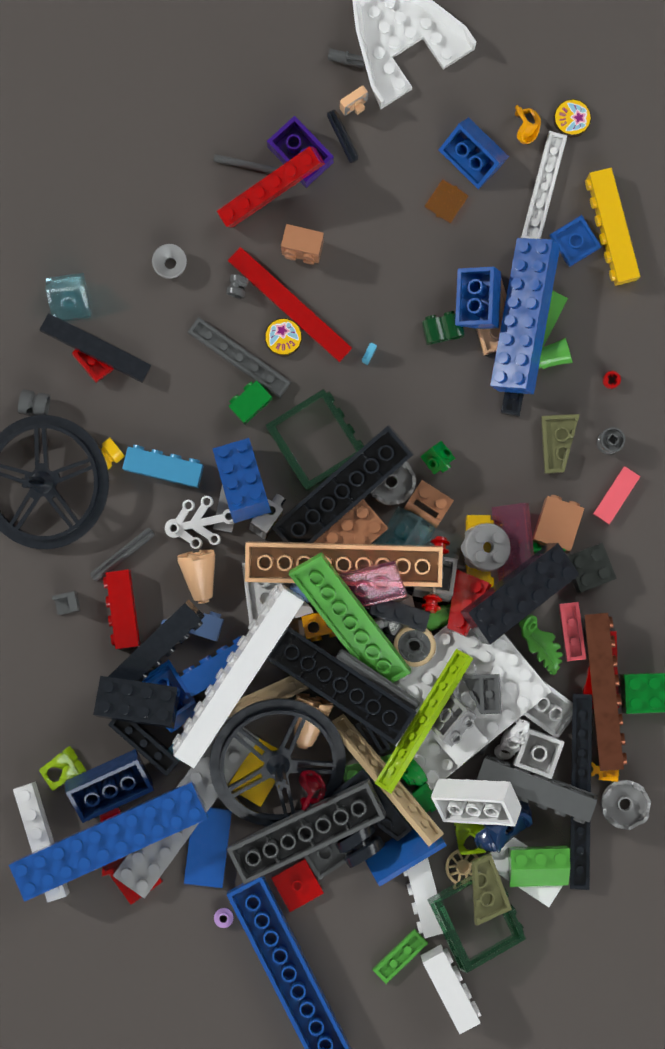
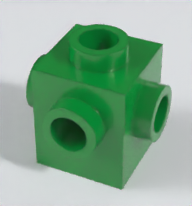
(438, 458)

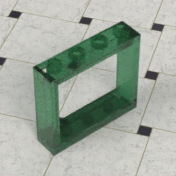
(338, 415)
(451, 936)

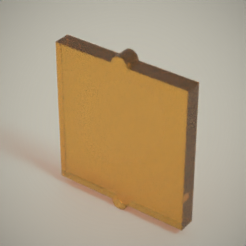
(446, 201)

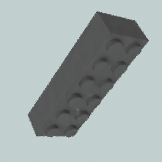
(540, 789)

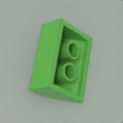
(539, 866)

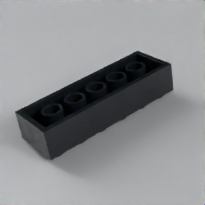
(519, 593)

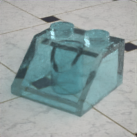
(68, 296)

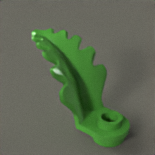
(542, 643)

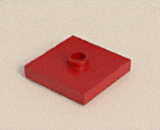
(297, 885)

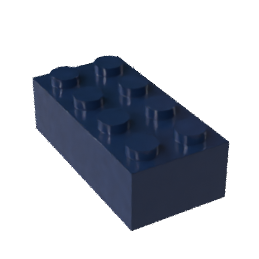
(109, 785)

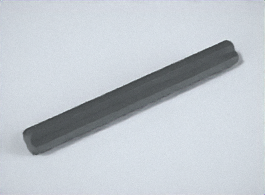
(377, 679)

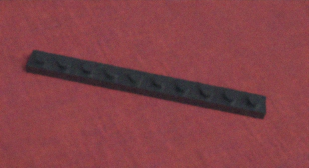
(581, 779)

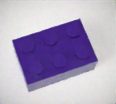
(294, 139)

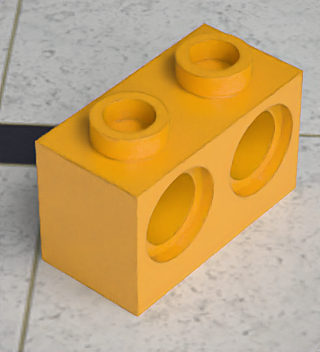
(323, 628)

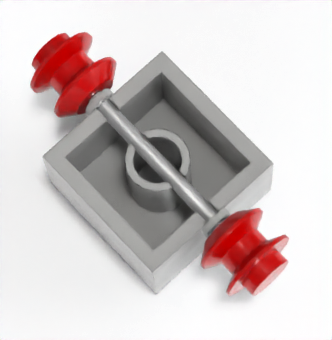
(434, 595)

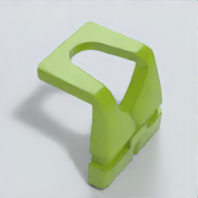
(68, 763)
(463, 831)

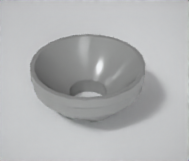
(166, 252)

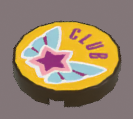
(572, 118)
(283, 337)

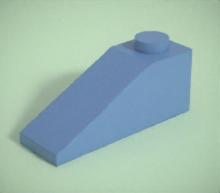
(210, 628)

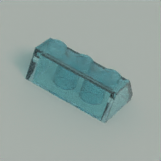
(406, 529)

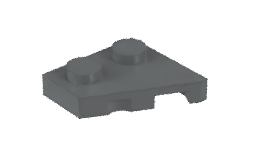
(485, 691)

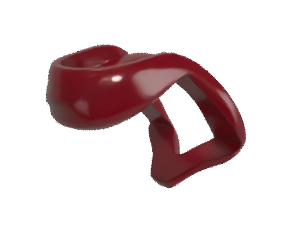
(310, 783)

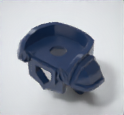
(494, 837)

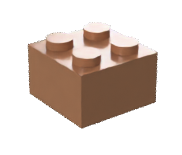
(302, 244)

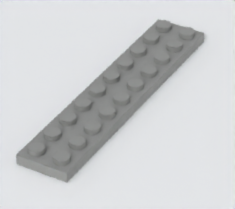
(144, 867)

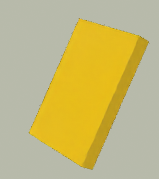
(259, 792)

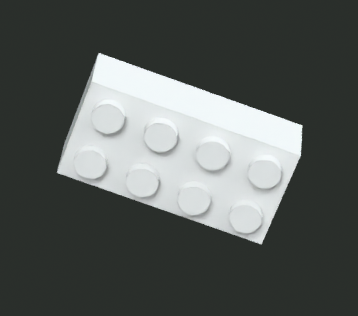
(476, 802)
(448, 985)

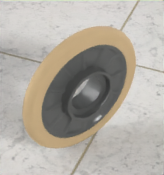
(418, 657)

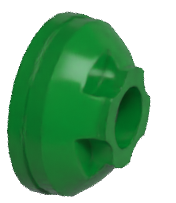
(414, 774)

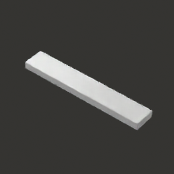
(544, 185)

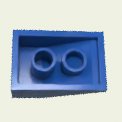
(167, 675)

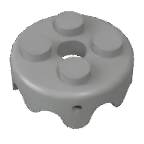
(401, 492)
(473, 549)
(639, 804)

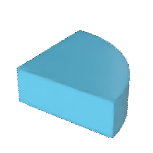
(369, 353)

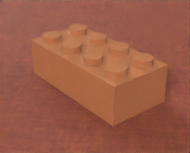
(357, 526)

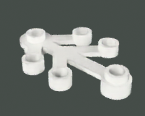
(196, 523)

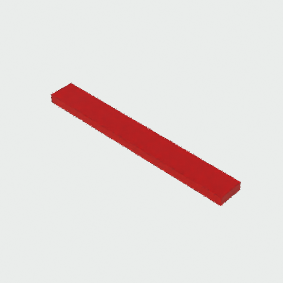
(290, 304)

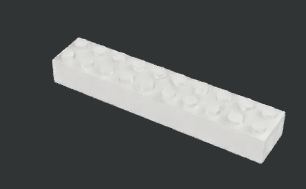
(237, 675)

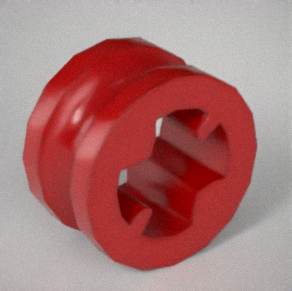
(606, 379)

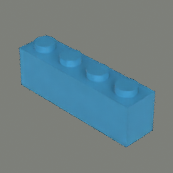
(163, 467)

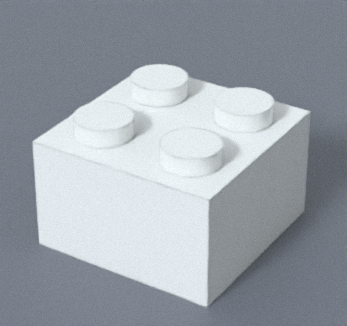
(539, 753)

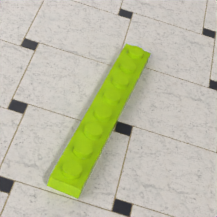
(423, 721)

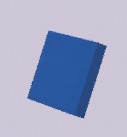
(575, 241)

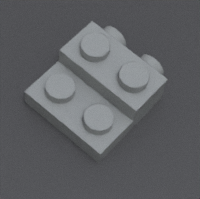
(453, 721)

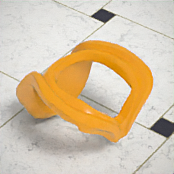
(528, 131)

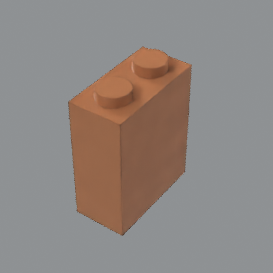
(558, 522)

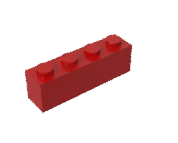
(122, 608)

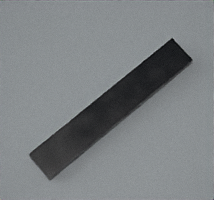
(95, 347)

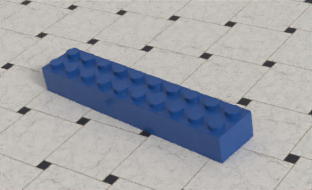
(108, 841)
(286, 966)

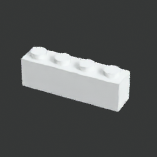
(422, 888)

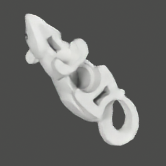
(512, 739)

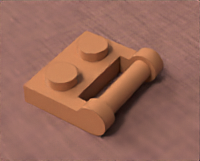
(431, 498)

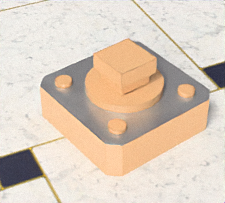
(354, 101)

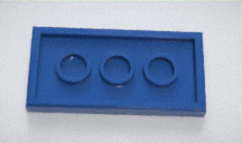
(208, 849)
(400, 856)

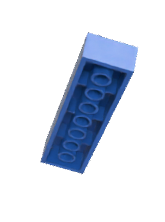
(525, 315)

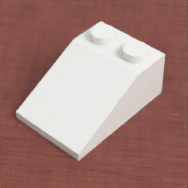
(552, 713)

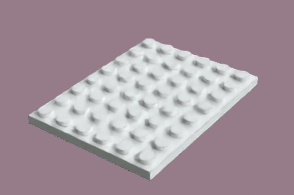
(519, 688)

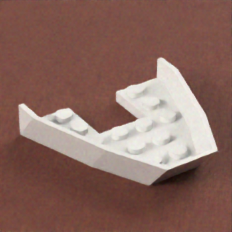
(393, 26)

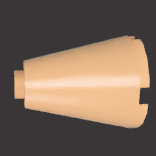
(199, 573)
(310, 732)

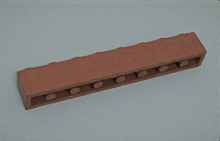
(604, 691)

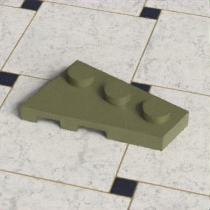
(557, 440)
(488, 891)

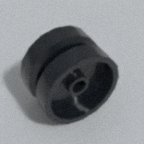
(361, 846)

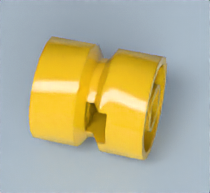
(111, 452)

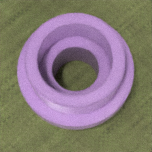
(223, 911)

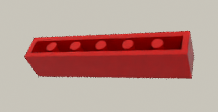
(271, 187)

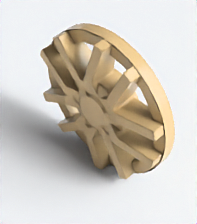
(463, 866)

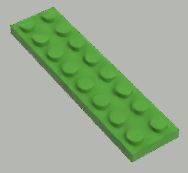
(348, 617)

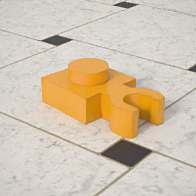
(610, 775)

